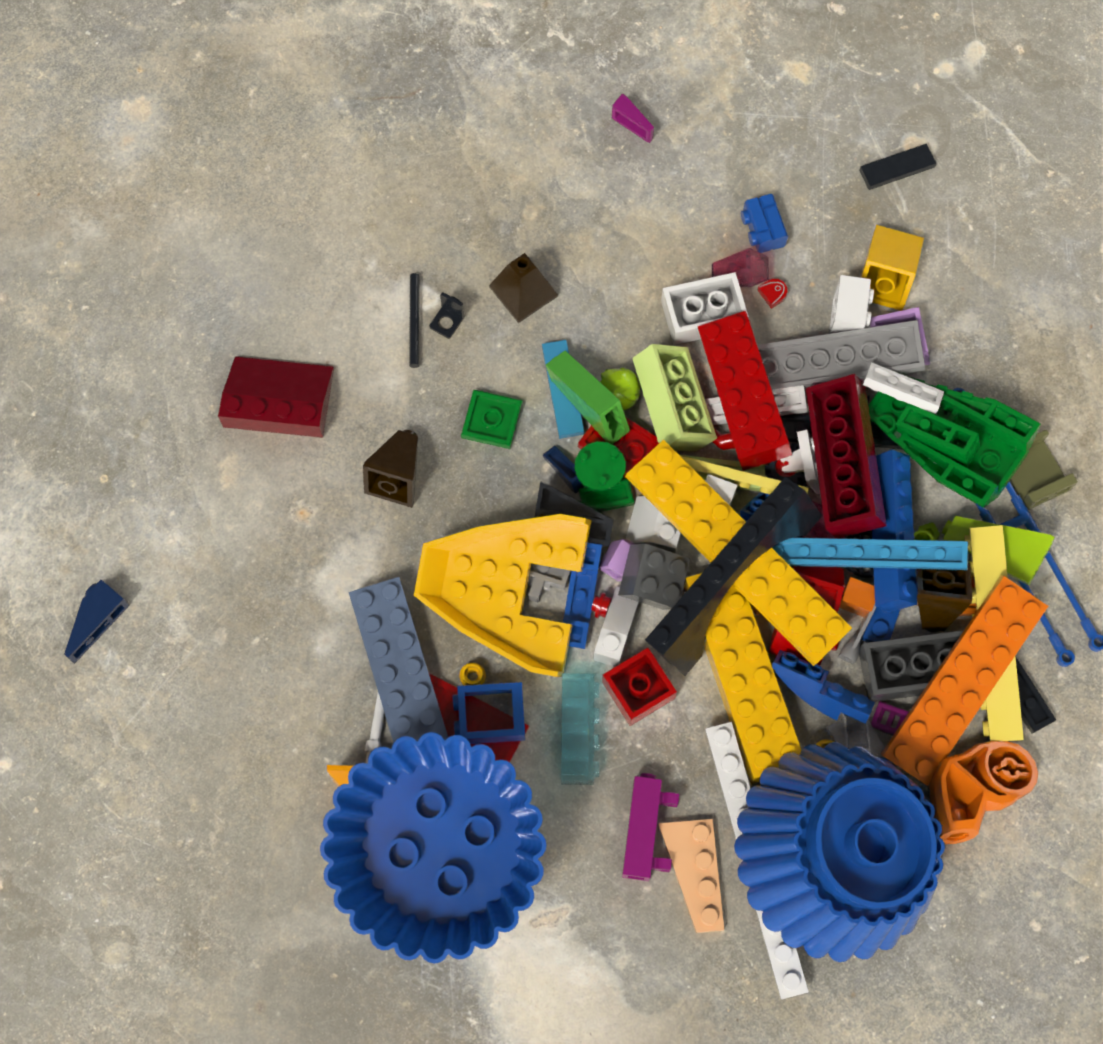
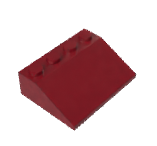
(276, 397)

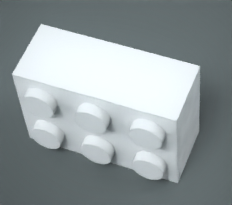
(700, 303)

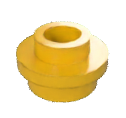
(469, 668)

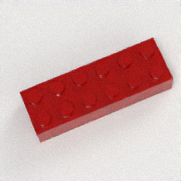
(744, 391)

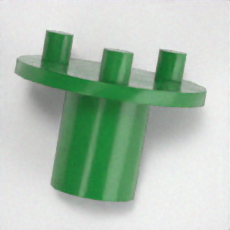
(600, 466)

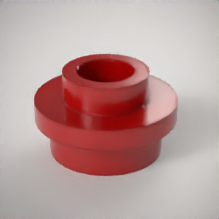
(601, 605)

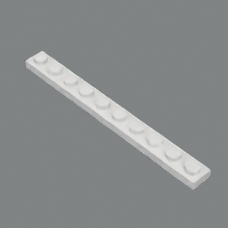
(735, 786)

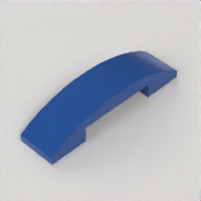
(581, 596)

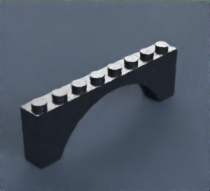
(781, 516)

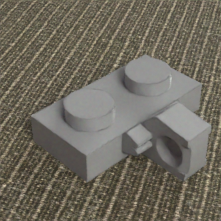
(543, 578)

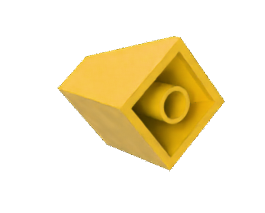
(892, 265)

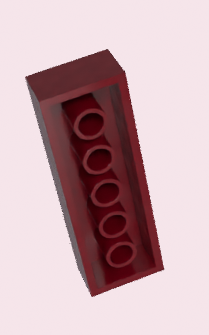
(845, 457)

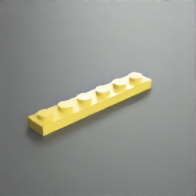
(741, 478)

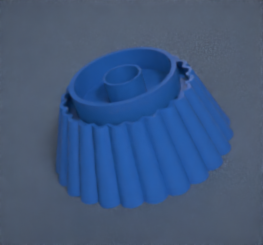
(433, 847)
(838, 851)

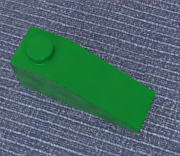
(940, 434)

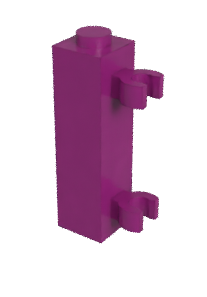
(642, 828)

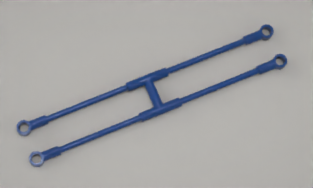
(1025, 518)

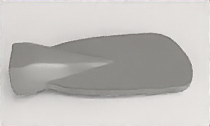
(852, 648)

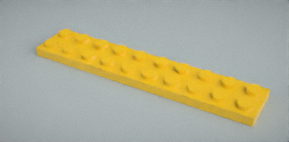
(710, 525)

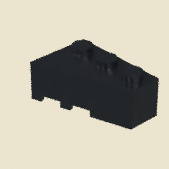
(553, 502)

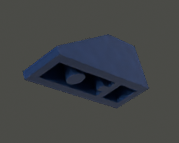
(95, 615)

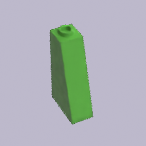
(589, 397)

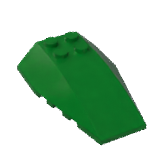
(1003, 440)

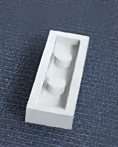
(903, 388)

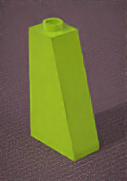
(1023, 547)

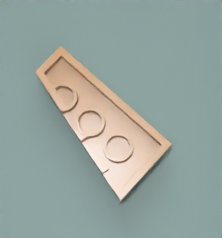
(696, 869)

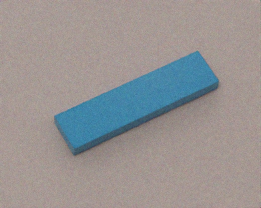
(566, 415)

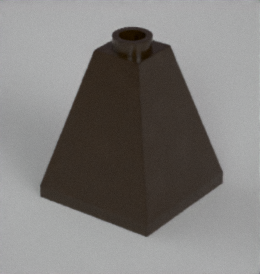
(522, 288)
(392, 469)
(942, 596)

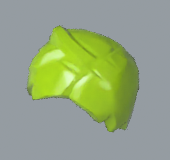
(623, 385)

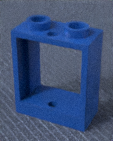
(477, 737)

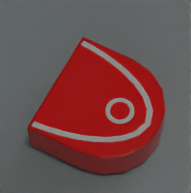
(773, 292)

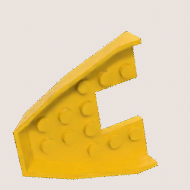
(482, 580)

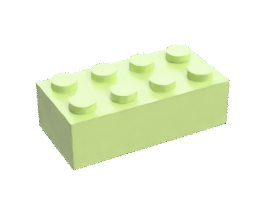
(674, 397)

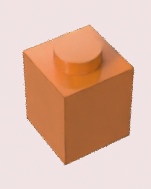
(858, 597)

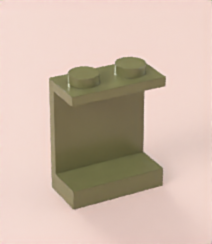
(1040, 476)

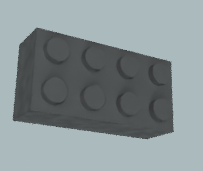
(903, 665)

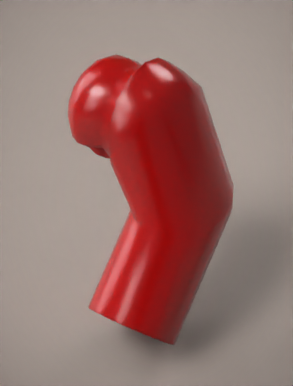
(723, 441)

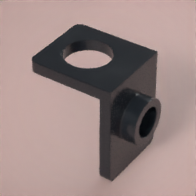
(452, 309)

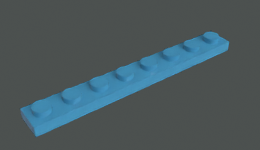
(874, 553)

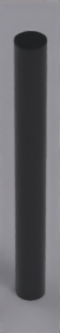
(414, 320)

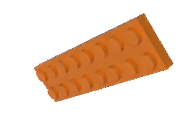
(964, 679)

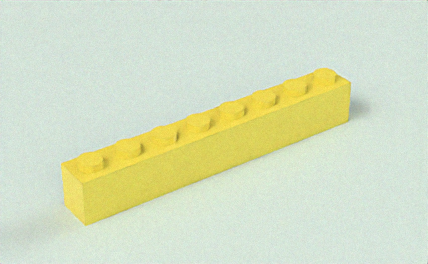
(987, 566)

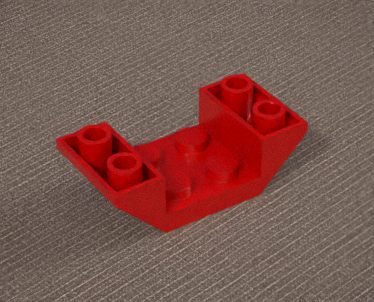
(828, 584)

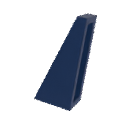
(563, 468)

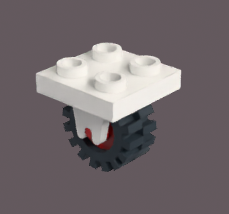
(800, 466)

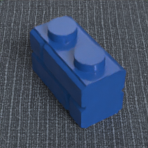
(764, 223)

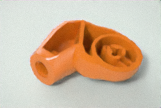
(979, 781)

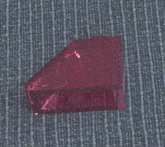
(748, 265)

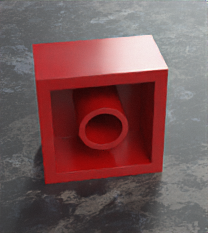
(639, 686)

